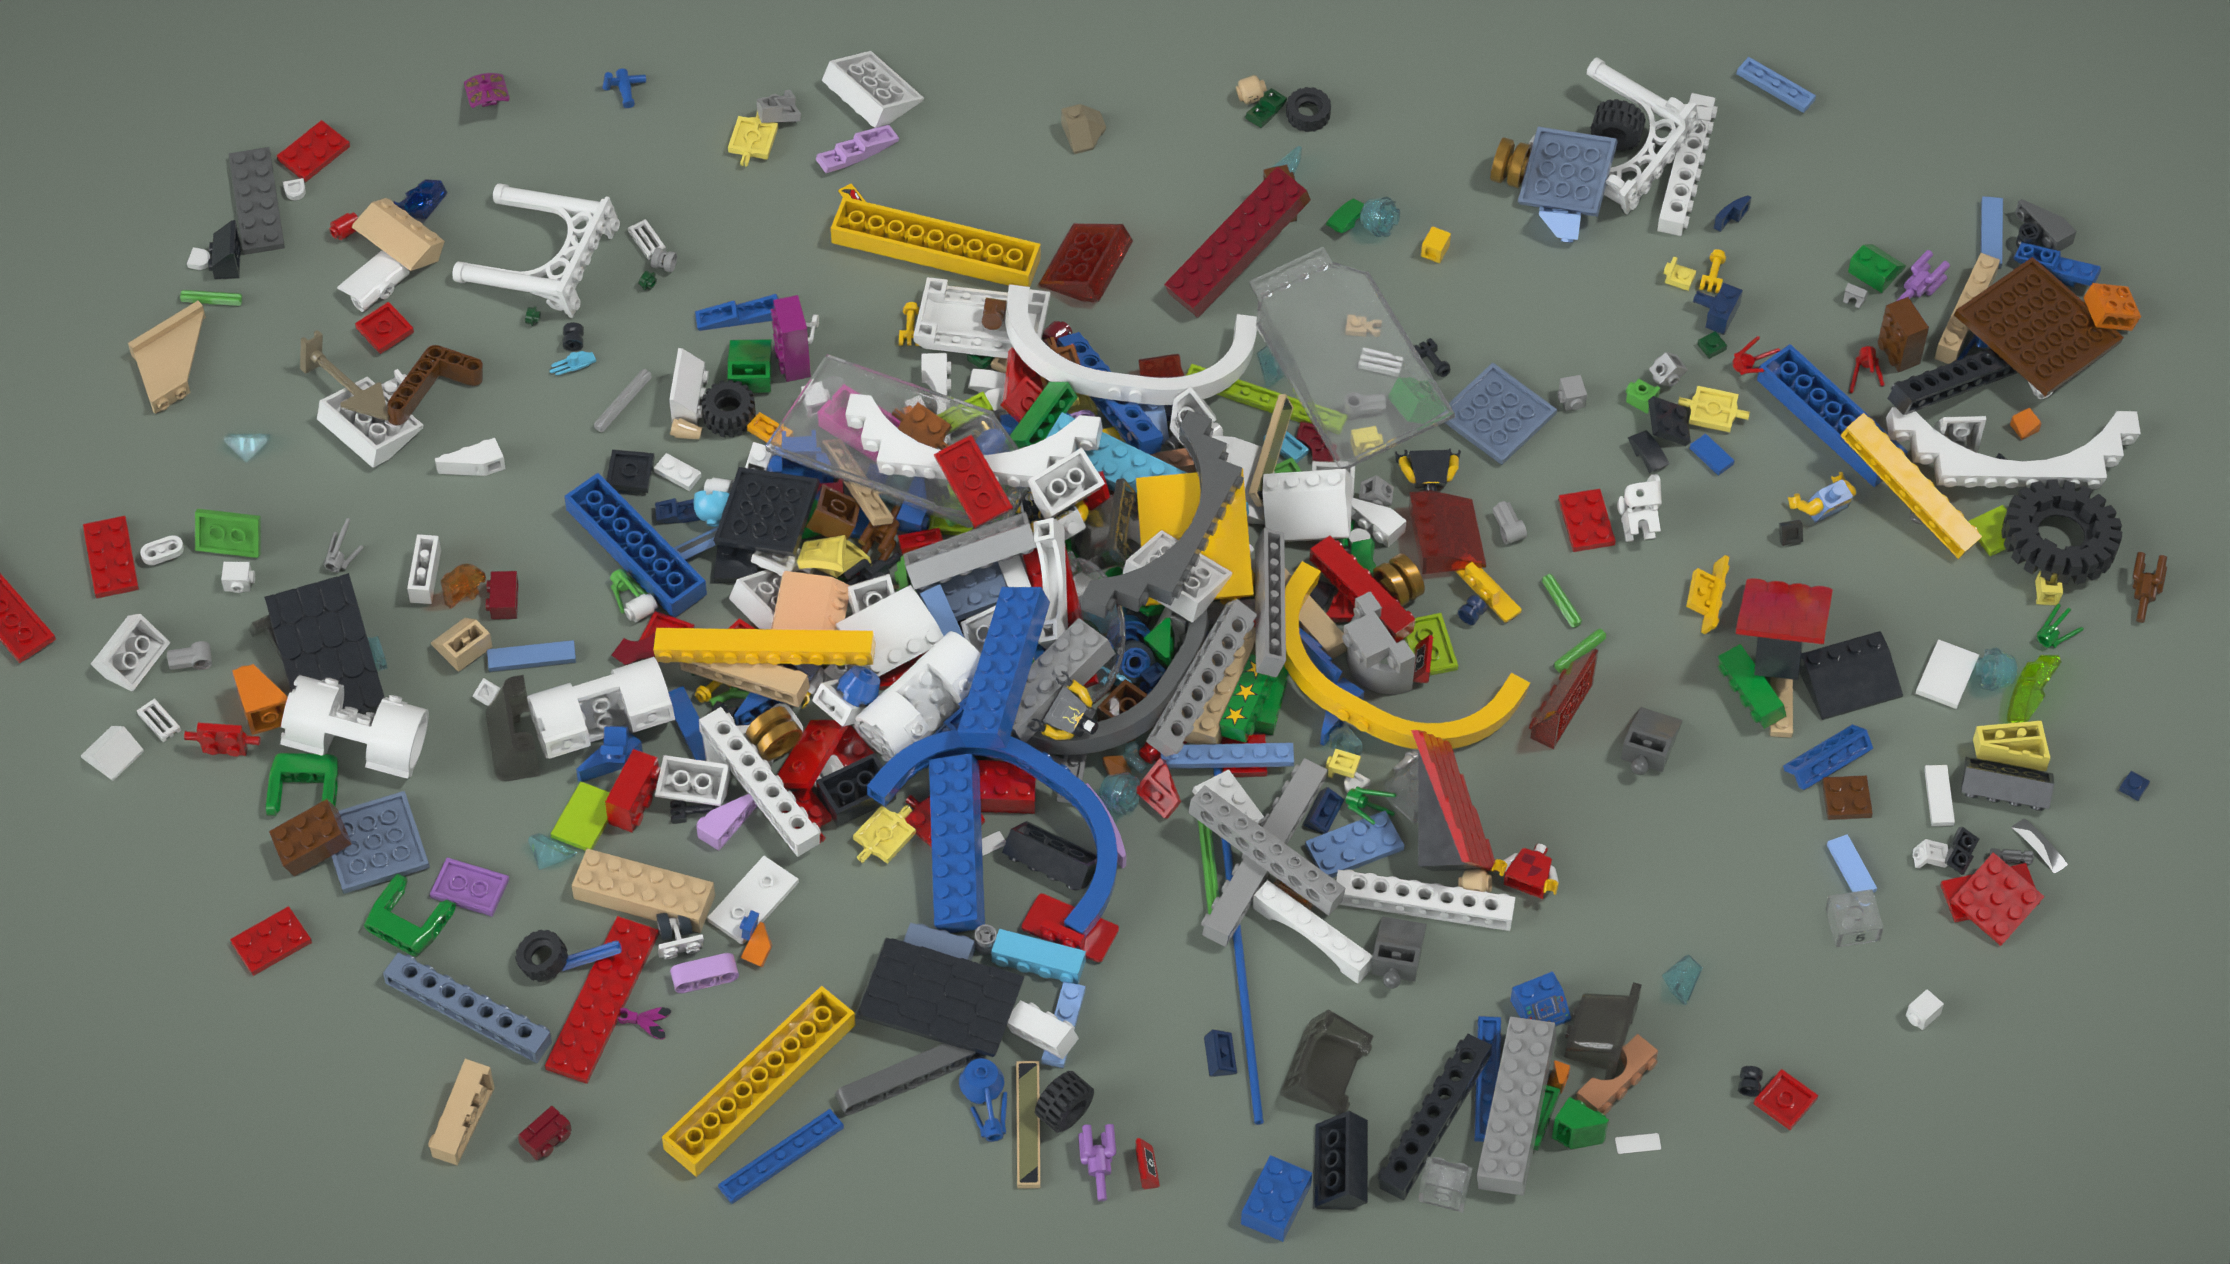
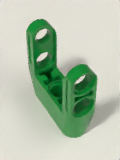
(301, 769)
(400, 932)

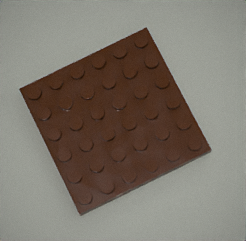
(2037, 326)

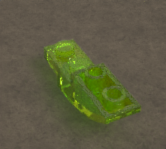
(2029, 688)

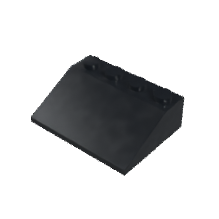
(1850, 675)

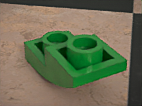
(1345, 216)
(1364, 552)

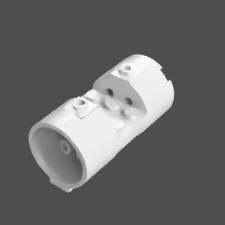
(920, 697)
(576, 715)
(391, 735)

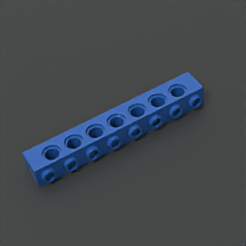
(1124, 416)

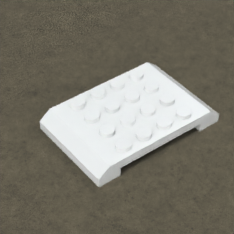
(953, 319)

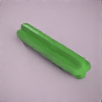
(211, 297)
(1561, 600)
(1579, 650)

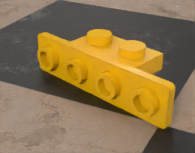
(1490, 592)
(1707, 592)

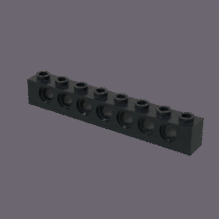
(1949, 381)
(1401, 1183)

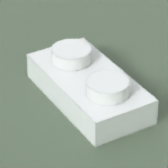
(677, 472)

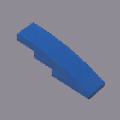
(1320, 658)

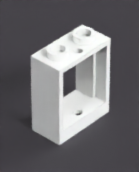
(828, 696)

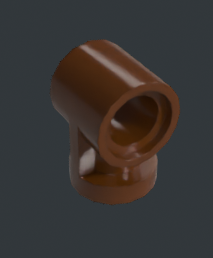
(993, 313)

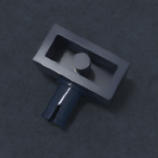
(1722, 307)

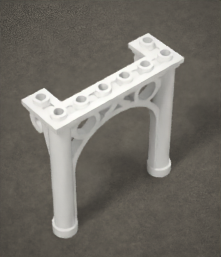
(1674, 115)
(557, 289)

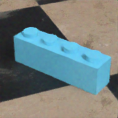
(1038, 956)

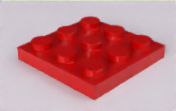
(1997, 899)

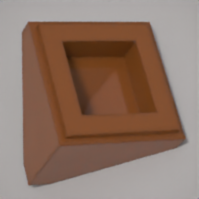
(1115, 765)

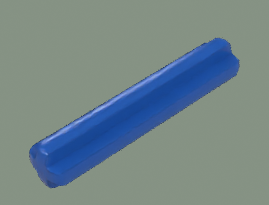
(593, 954)

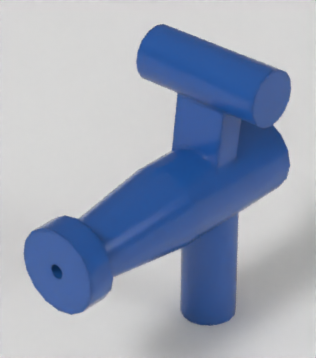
(624, 82)

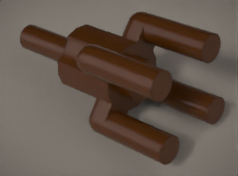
(882, 534)
(2147, 584)

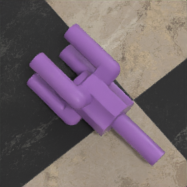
(1922, 280)
(1098, 1156)

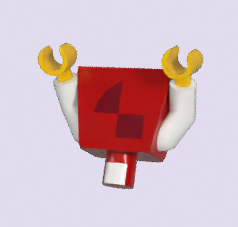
(1529, 871)

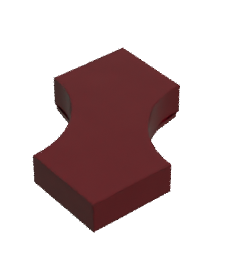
(1311, 439)
(633, 651)

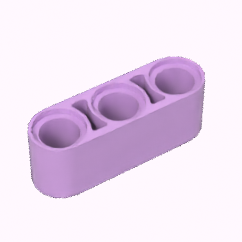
(704, 973)

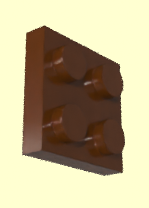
(1847, 797)

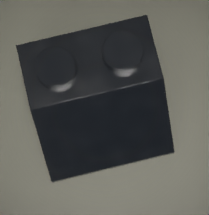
(225, 252)

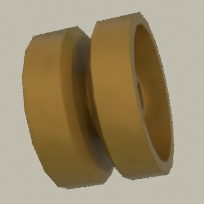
(1510, 162)
(1400, 578)
(774, 733)

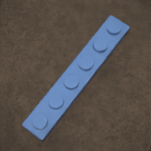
(1232, 756)

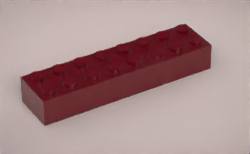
(1237, 242)

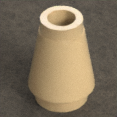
(685, 429)

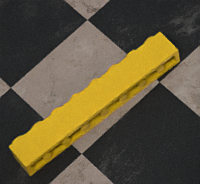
(1911, 485)

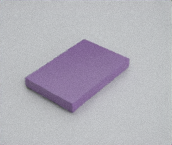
(469, 886)

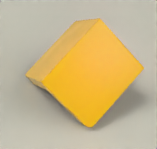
(1436, 244)

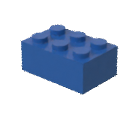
(1276, 1198)

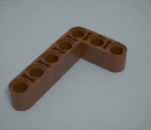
(433, 363)

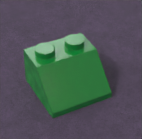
(1875, 267)

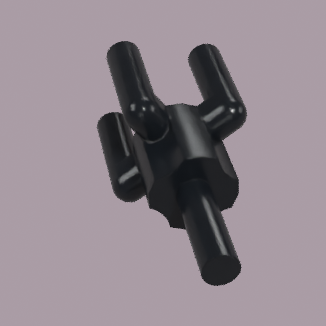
(870, 570)

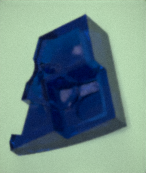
(423, 199)

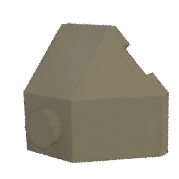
(1082, 127)

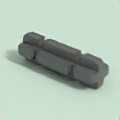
(2013, 856)

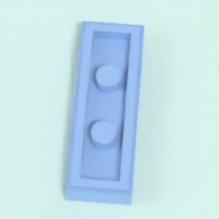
(1851, 864)

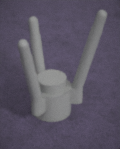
(335, 558)

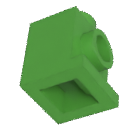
(1639, 394)

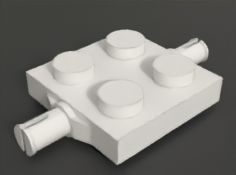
(778, 563)

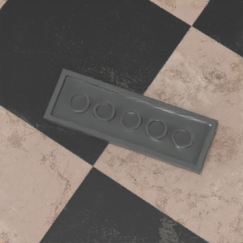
(256, 201)

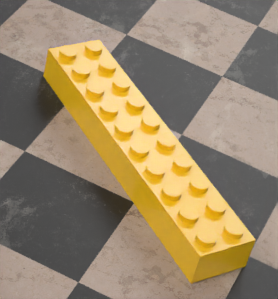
(935, 243)
(758, 1081)

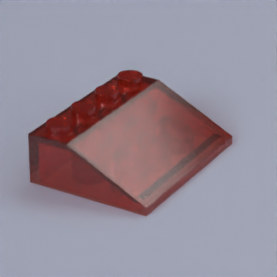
(1087, 260)
(1445, 531)
(1564, 700)

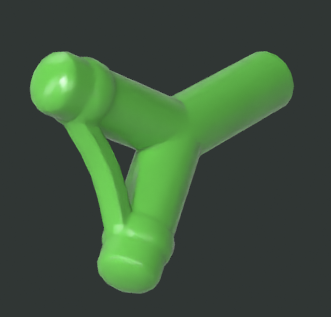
(731, 693)

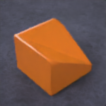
(2025, 423)
(1559, 1075)

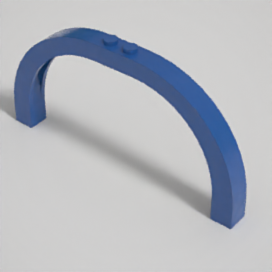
(1042, 767)

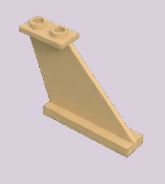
(167, 356)

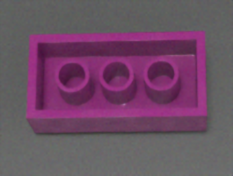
(790, 338)

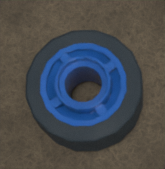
(1145, 660)

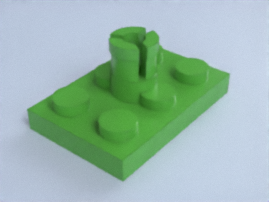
(227, 533)

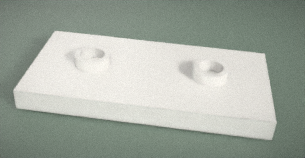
(758, 891)

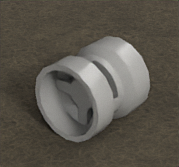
(664, 259)
(985, 938)

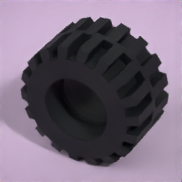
(1619, 121)
(728, 395)
(1064, 1101)

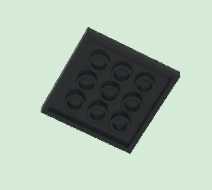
(766, 511)

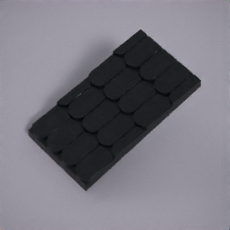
(325, 638)
(939, 997)

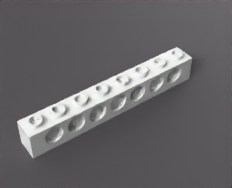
(1686, 172)
(798, 839)
(1433, 907)

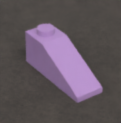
(724, 821)

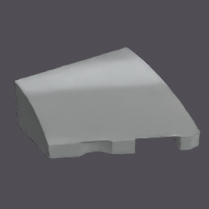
(778, 108)

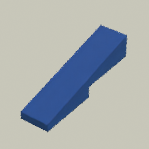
(731, 314)

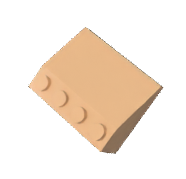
(810, 602)

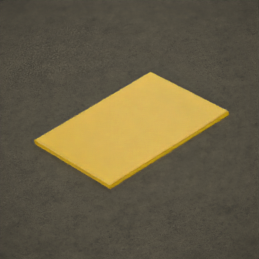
(1170, 506)

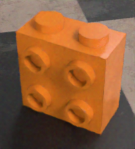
(2112, 306)

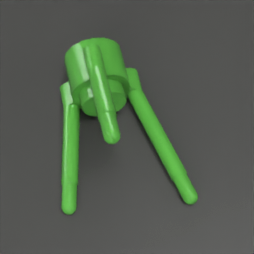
(623, 582)

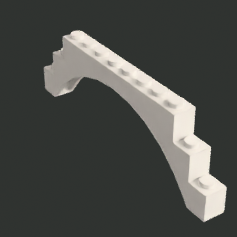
(907, 457)
(1962, 467)

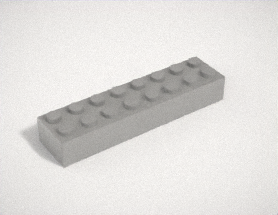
(1516, 1106)

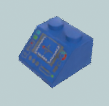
(1541, 1000)

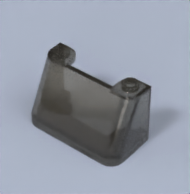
(512, 752)
(1326, 1063)

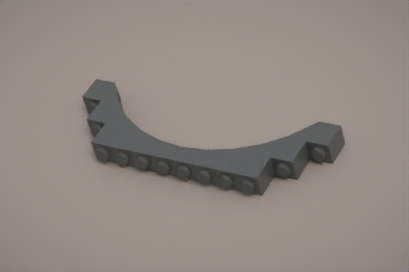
(1165, 575)

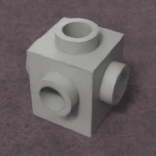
(1667, 369)
(1376, 491)

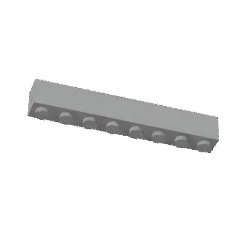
(1270, 602)

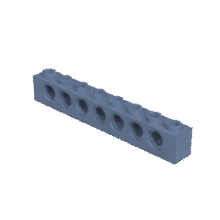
(435, 997)

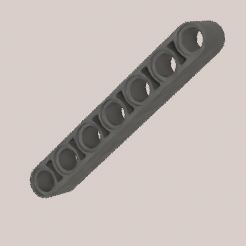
(903, 1077)

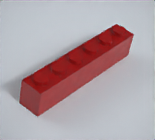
(1354, 581)

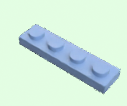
(1066, 1009)

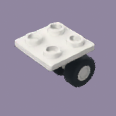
(671, 949)

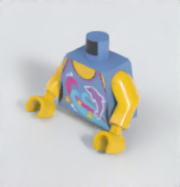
(1827, 500)

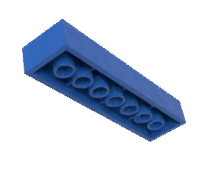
(1817, 404)
(635, 545)
(1003, 667)
(956, 843)

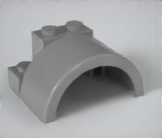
(1369, 644)

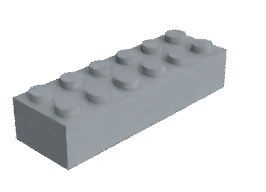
(970, 551)
(1079, 653)

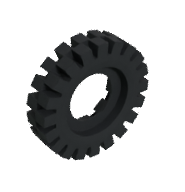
(2098, 523)

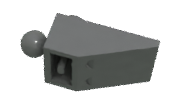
(1650, 741)
(1398, 950)

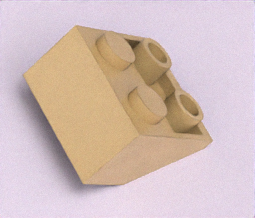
(463, 643)

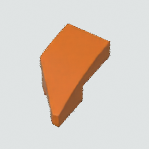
(758, 946)

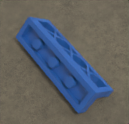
(1829, 756)

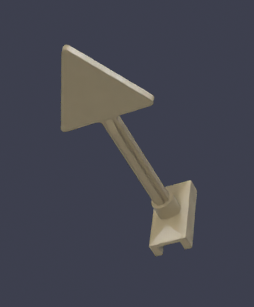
(367, 401)

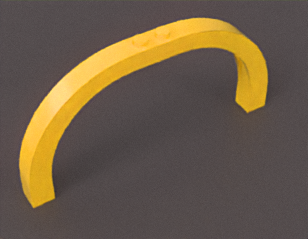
(1368, 717)

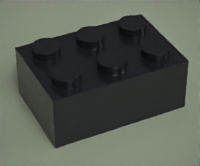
(846, 790)

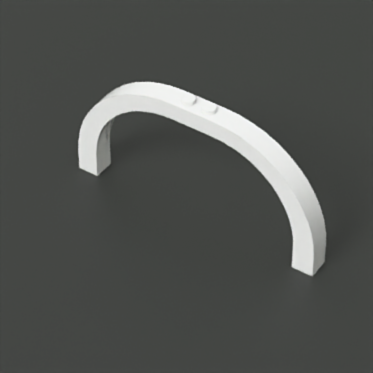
(1117, 385)

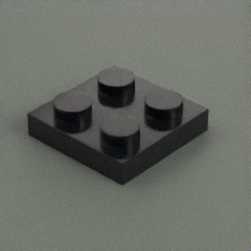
(1669, 421)
(630, 470)

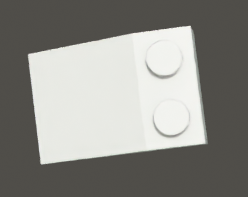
(1962, 430)

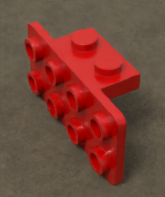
(1047, 922)

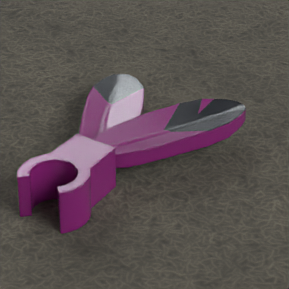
(646, 1020)

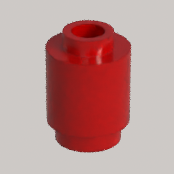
(342, 226)

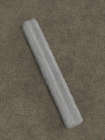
(622, 400)

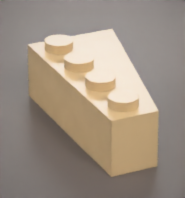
(462, 1112)

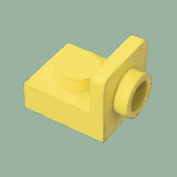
(1679, 275)
(1342, 763)

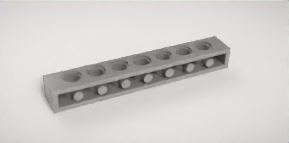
(1161, 735)
(1266, 850)

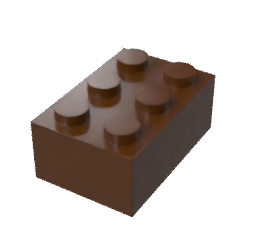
(1903, 334)
(310, 837)

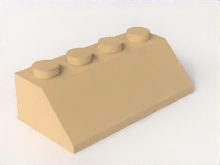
(399, 234)

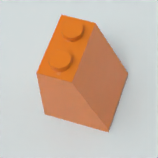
(260, 699)

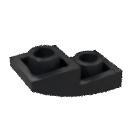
(1650, 451)
(1960, 850)

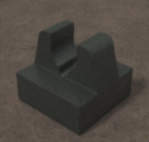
(1791, 532)

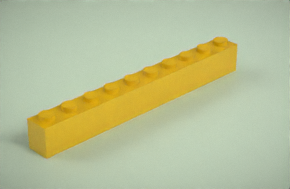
(764, 646)

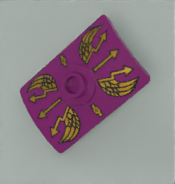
(486, 89)

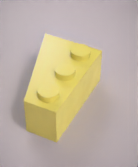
(2013, 744)

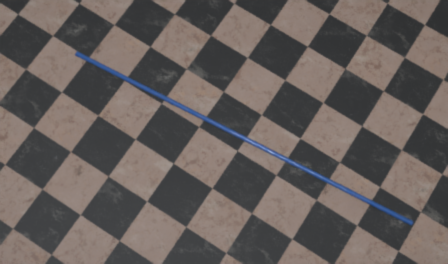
(1244, 995)

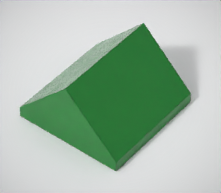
(1162, 643)

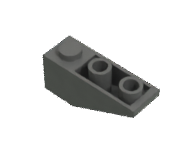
(2054, 229)

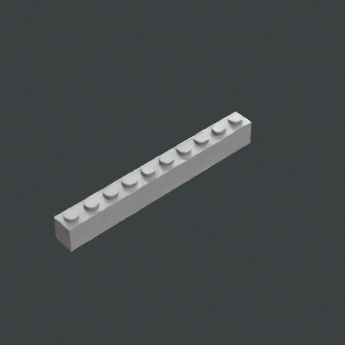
(1250, 876)

